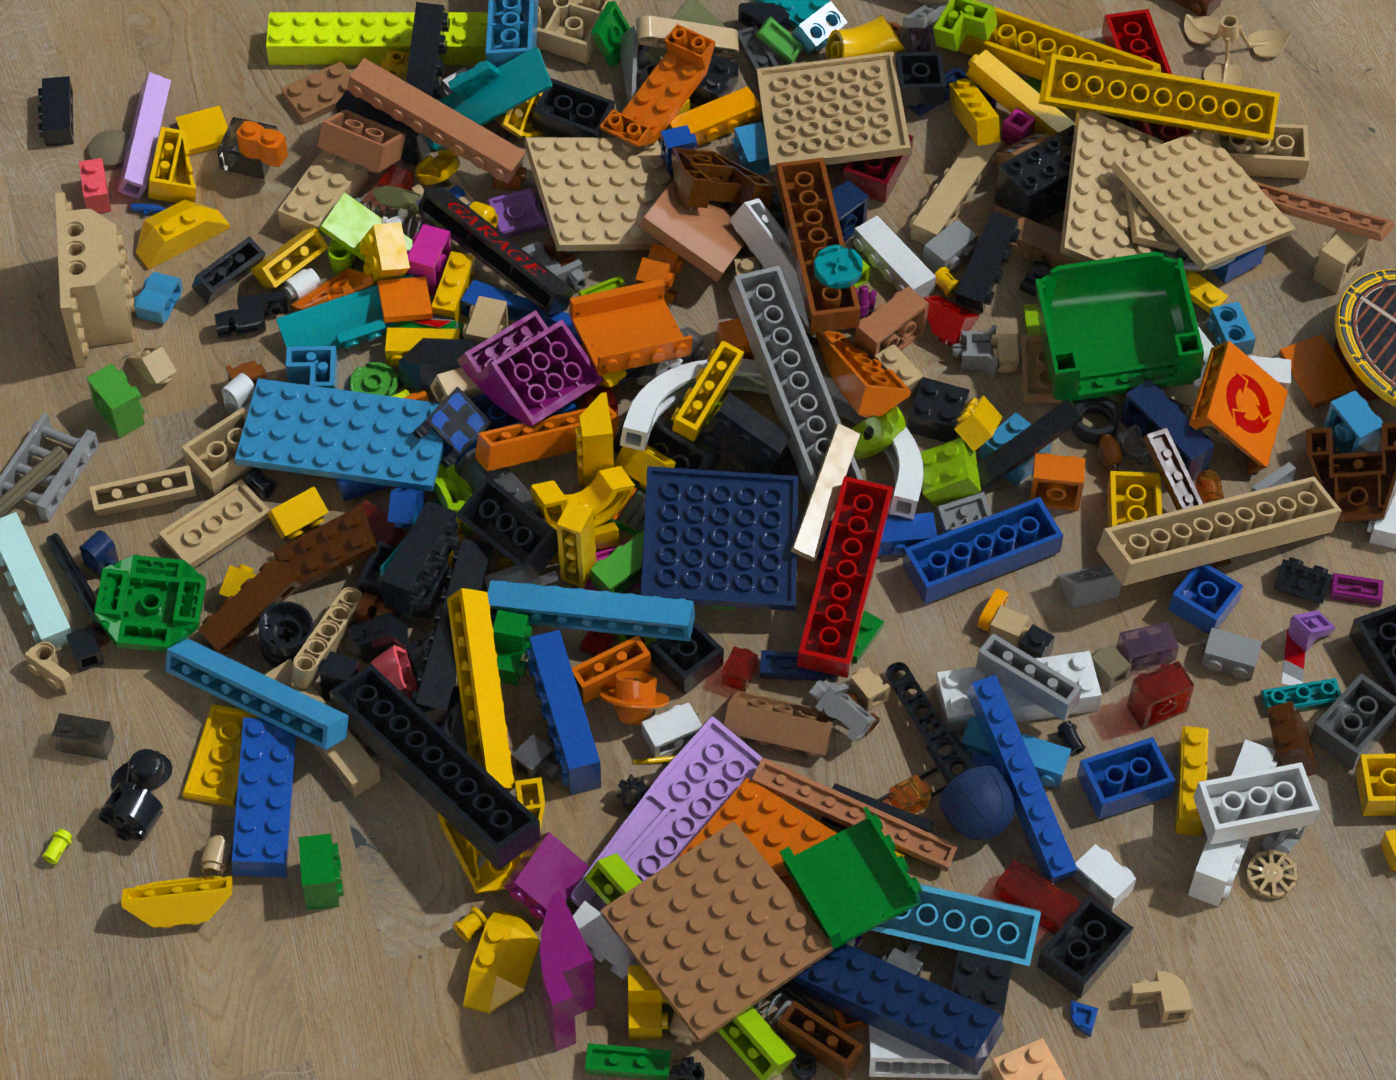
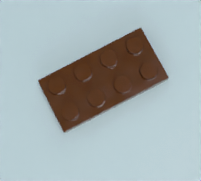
(328, 548)

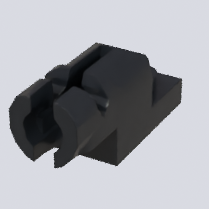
(250, 314)

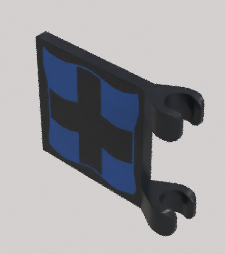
(456, 423)

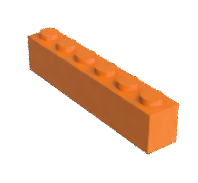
(525, 443)

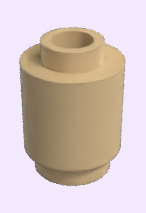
(216, 855)

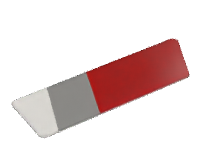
(1293, 663)

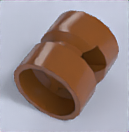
(371, 606)

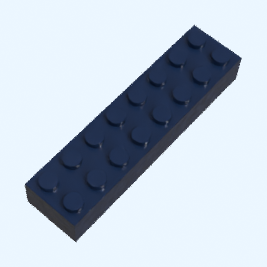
(903, 1006)

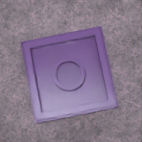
(517, 212)

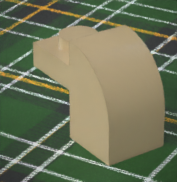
(1168, 993)

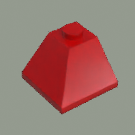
(949, 319)

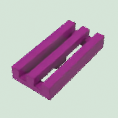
(1356, 592)

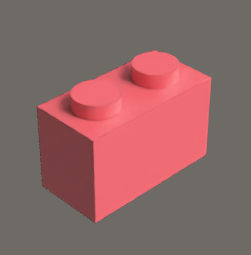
(95, 185)

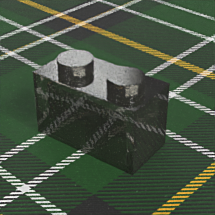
(83, 736)

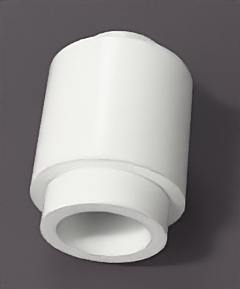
(301, 284)

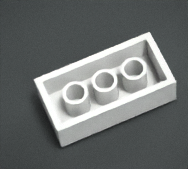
(1256, 803)

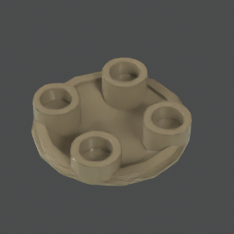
(109, 146)

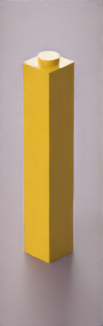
(1014, 92)

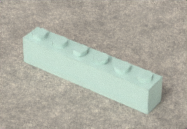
(31, 584)

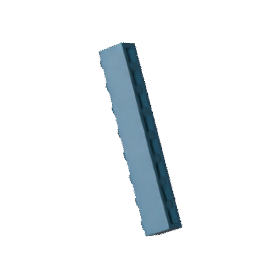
(594, 610)
(257, 693)

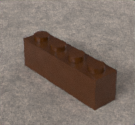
(242, 612)

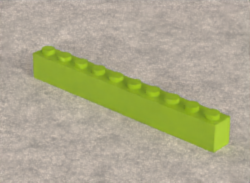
(748, 1032)

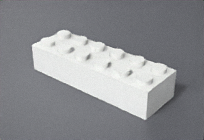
(957, 709)
(1222, 860)

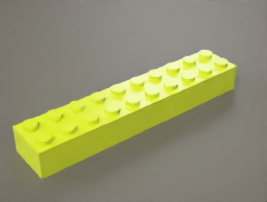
(351, 36)

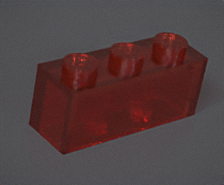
(1026, 889)

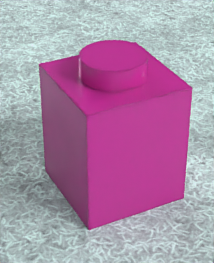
(1017, 126)

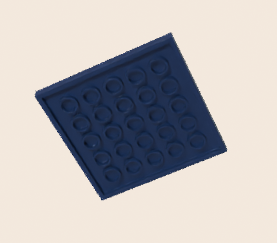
(720, 538)

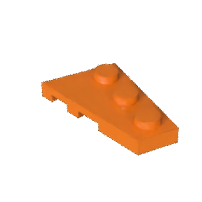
(342, 284)

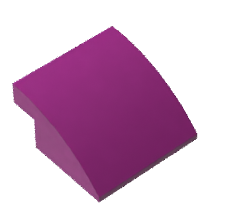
(531, 368)
(565, 973)

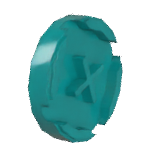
(838, 267)

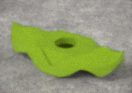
(885, 430)
(449, 483)

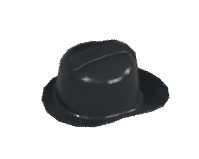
(145, 769)

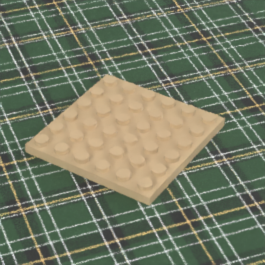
(833, 110)
(597, 190)
(1203, 198)

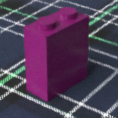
(542, 871)

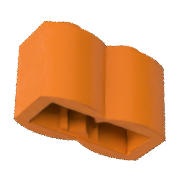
(262, 143)

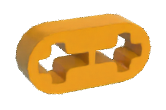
(998, 598)

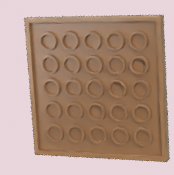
(716, 931)

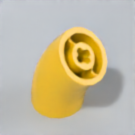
(865, 39)

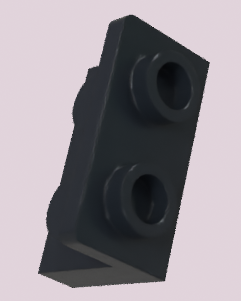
(1302, 580)

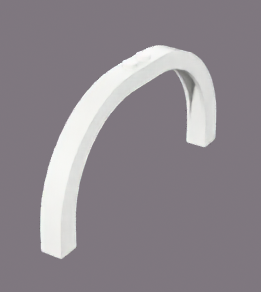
(673, 384)

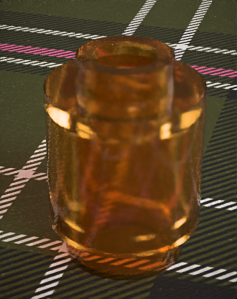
(1209, 486)

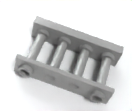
(60, 483)

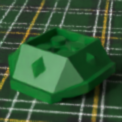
(145, 581)

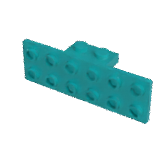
(492, 91)
(337, 322)

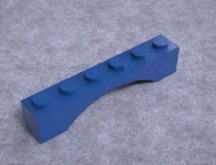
(517, 305)

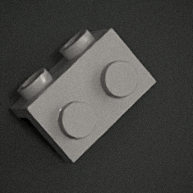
(963, 512)

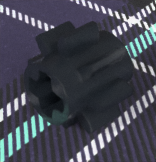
(632, 783)
(687, 1070)

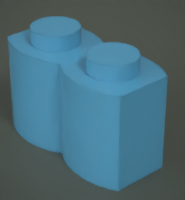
(158, 297)

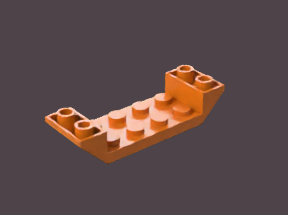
(664, 89)

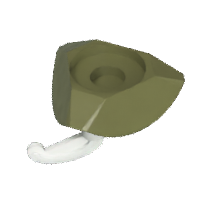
(397, 198)

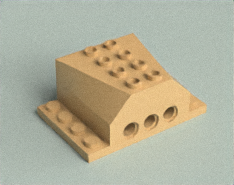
(92, 280)

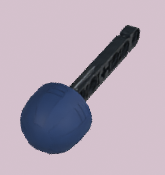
(977, 798)

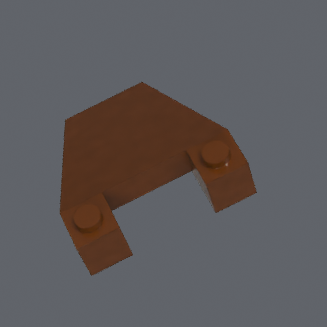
(712, 177)
(1356, 481)

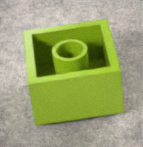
(949, 472)

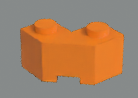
(660, 264)

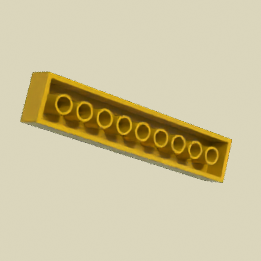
(1026, 43)
(1159, 98)

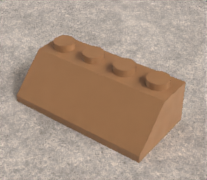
(779, 723)

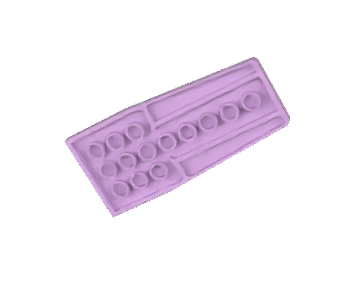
(678, 804)

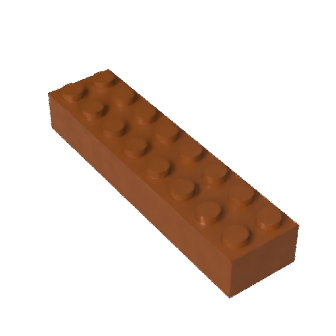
(811, 227)

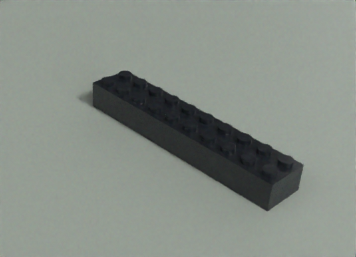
(436, 767)

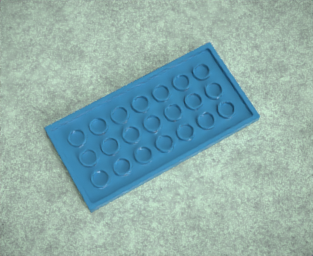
(340, 435)

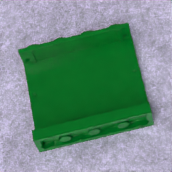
(853, 880)

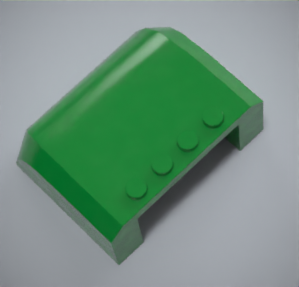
(1118, 326)

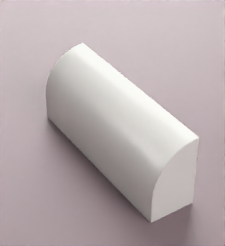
(897, 1058)

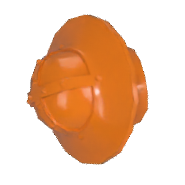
(634, 698)

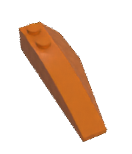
(860, 379)

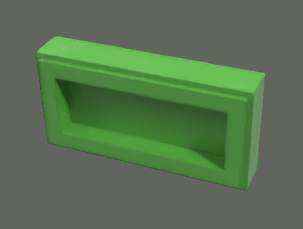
(779, 40)

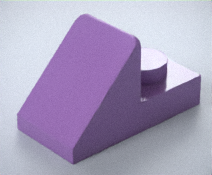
(1307, 627)

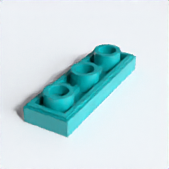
(1314, 695)

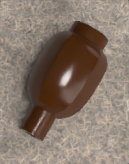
(1109, 452)

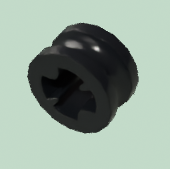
(806, 1059)

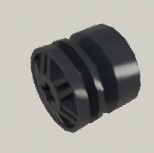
(283, 631)

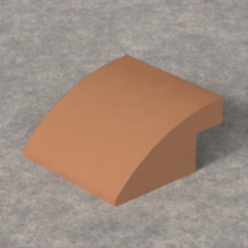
(698, 235)

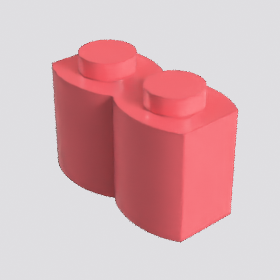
(397, 668)

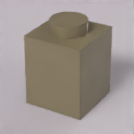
(1110, 667)

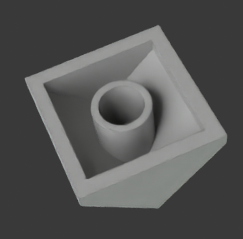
(1089, 585)

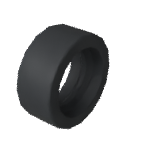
(1099, 406)

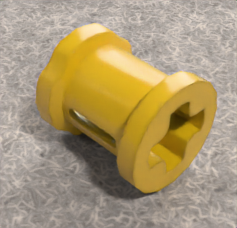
(946, 282)
(470, 924)

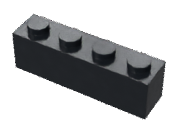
(987, 261)

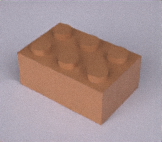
(361, 140)
(895, 322)

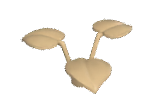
(1202, 30)

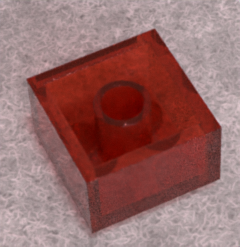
(1160, 695)

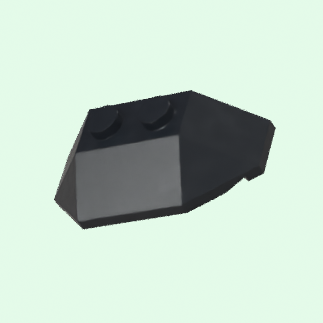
(429, 359)

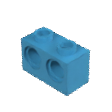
(1231, 324)

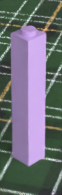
(144, 136)

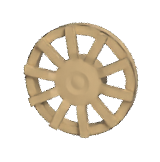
(1272, 873)

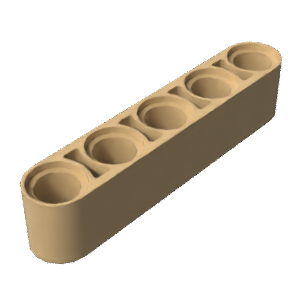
(654, 30)
(325, 637)

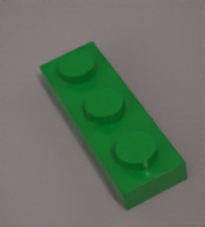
(628, 1061)

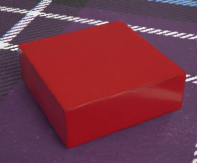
(596, 643)

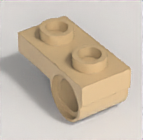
(48, 668)

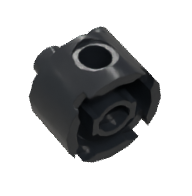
(131, 812)

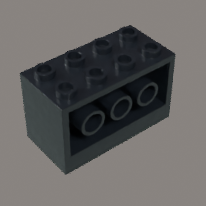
(1037, 179)

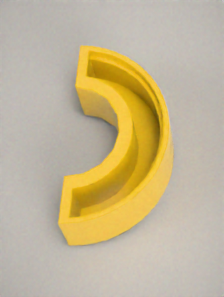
(605, 495)

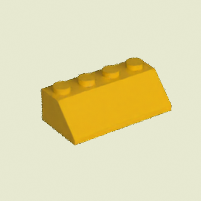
(594, 441)

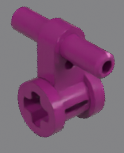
(866, 300)

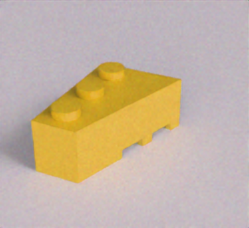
(171, 170)

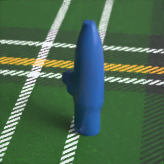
(146, 209)

